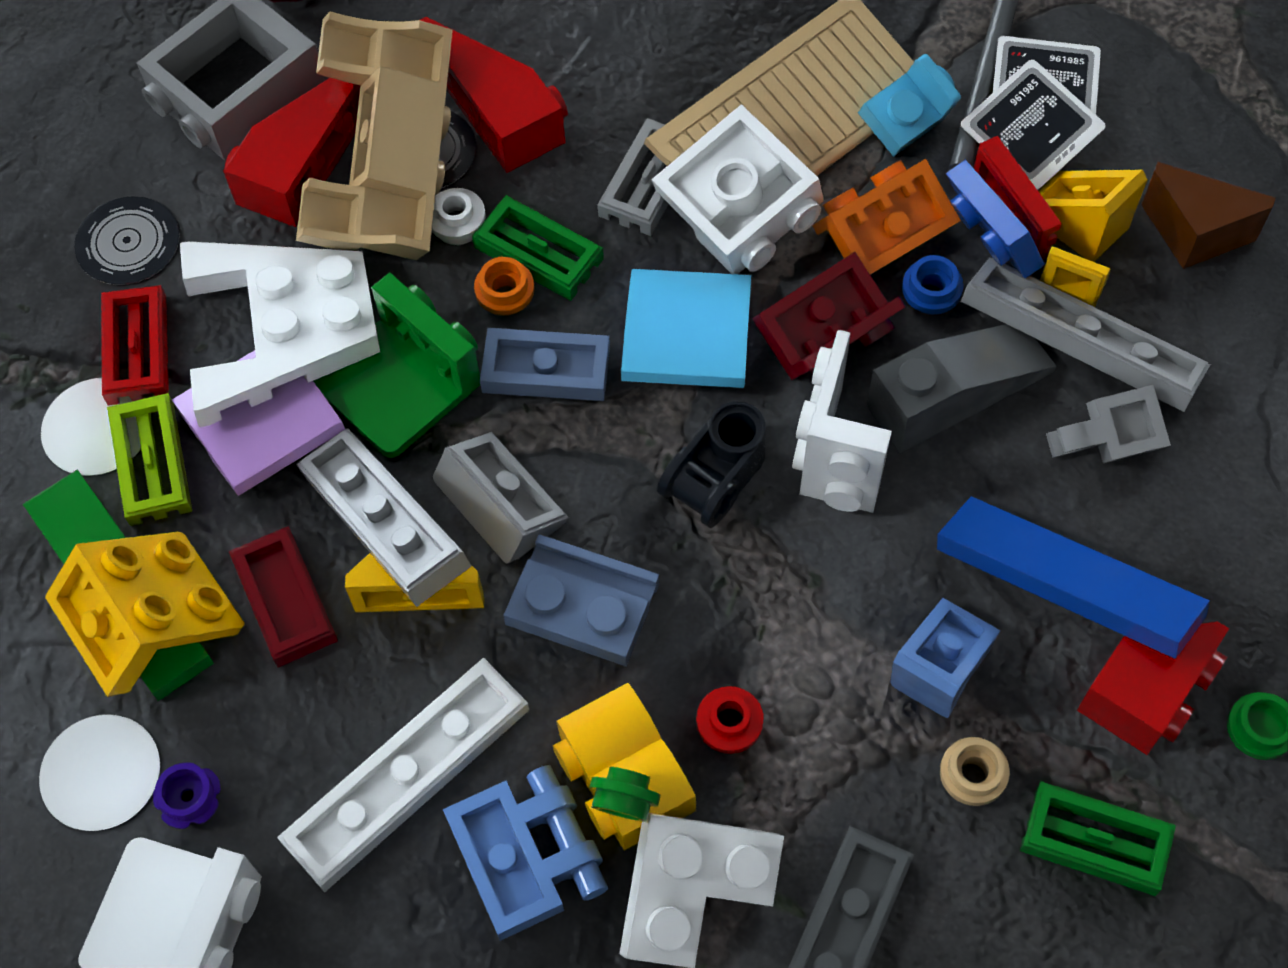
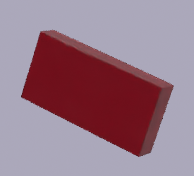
(283, 596)

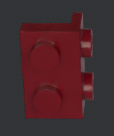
(812, 314)

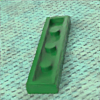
(74, 515)

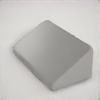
(497, 495)

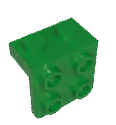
(413, 379)

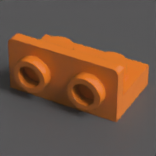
(891, 218)

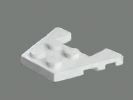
(306, 317)

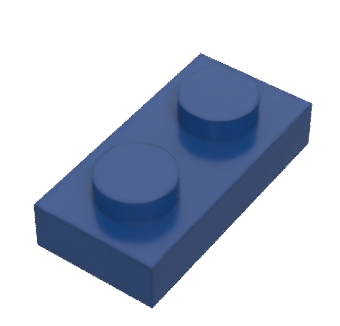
(1004, 233)

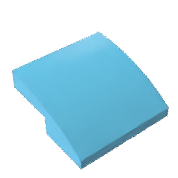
(686, 328)

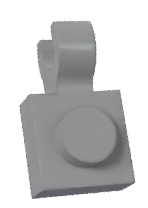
(1119, 426)

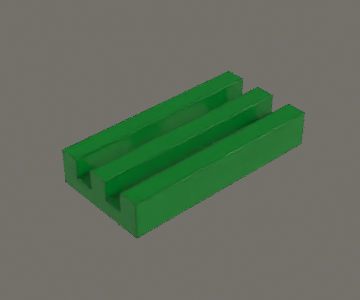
(542, 273)
(1089, 862)

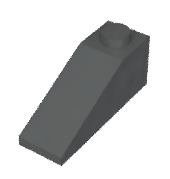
(952, 381)

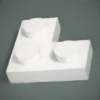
(681, 866)

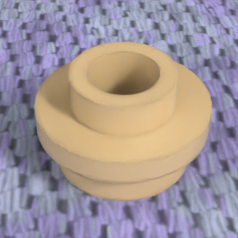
(977, 752)

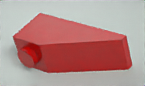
(504, 101)
(290, 148)

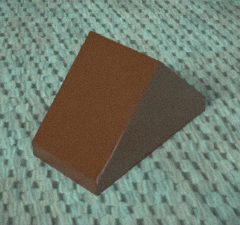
(1202, 214)

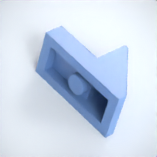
(942, 657)

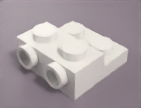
(741, 191)

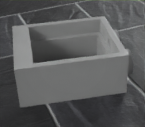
(205, 37)

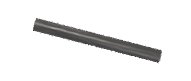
(982, 86)

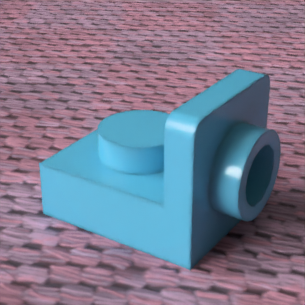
(911, 105)

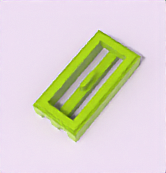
(158, 503)

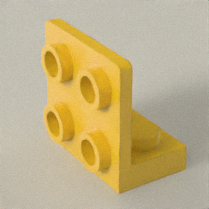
(137, 597)

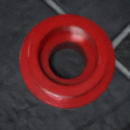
(725, 738)

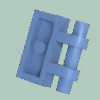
(504, 857)

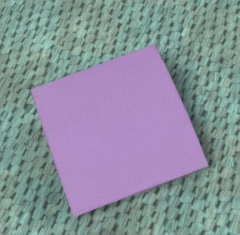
(266, 437)

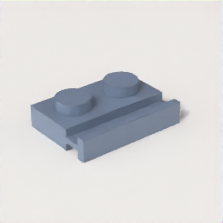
(582, 600)

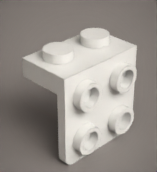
(837, 456)
(172, 909)

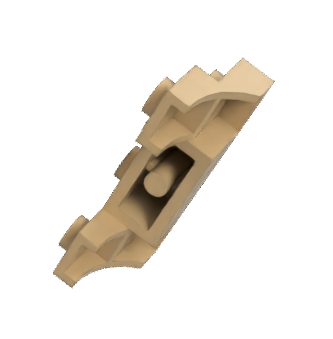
(395, 139)

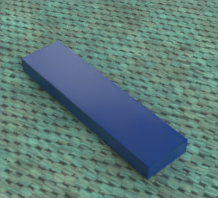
(1074, 576)

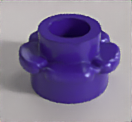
(184, 778)

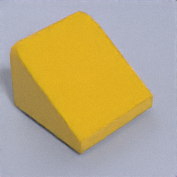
(1075, 275)

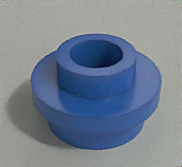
(932, 271)

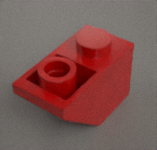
(1144, 690)

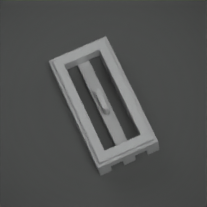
(631, 211)

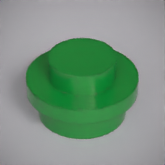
(1259, 725)
(624, 794)

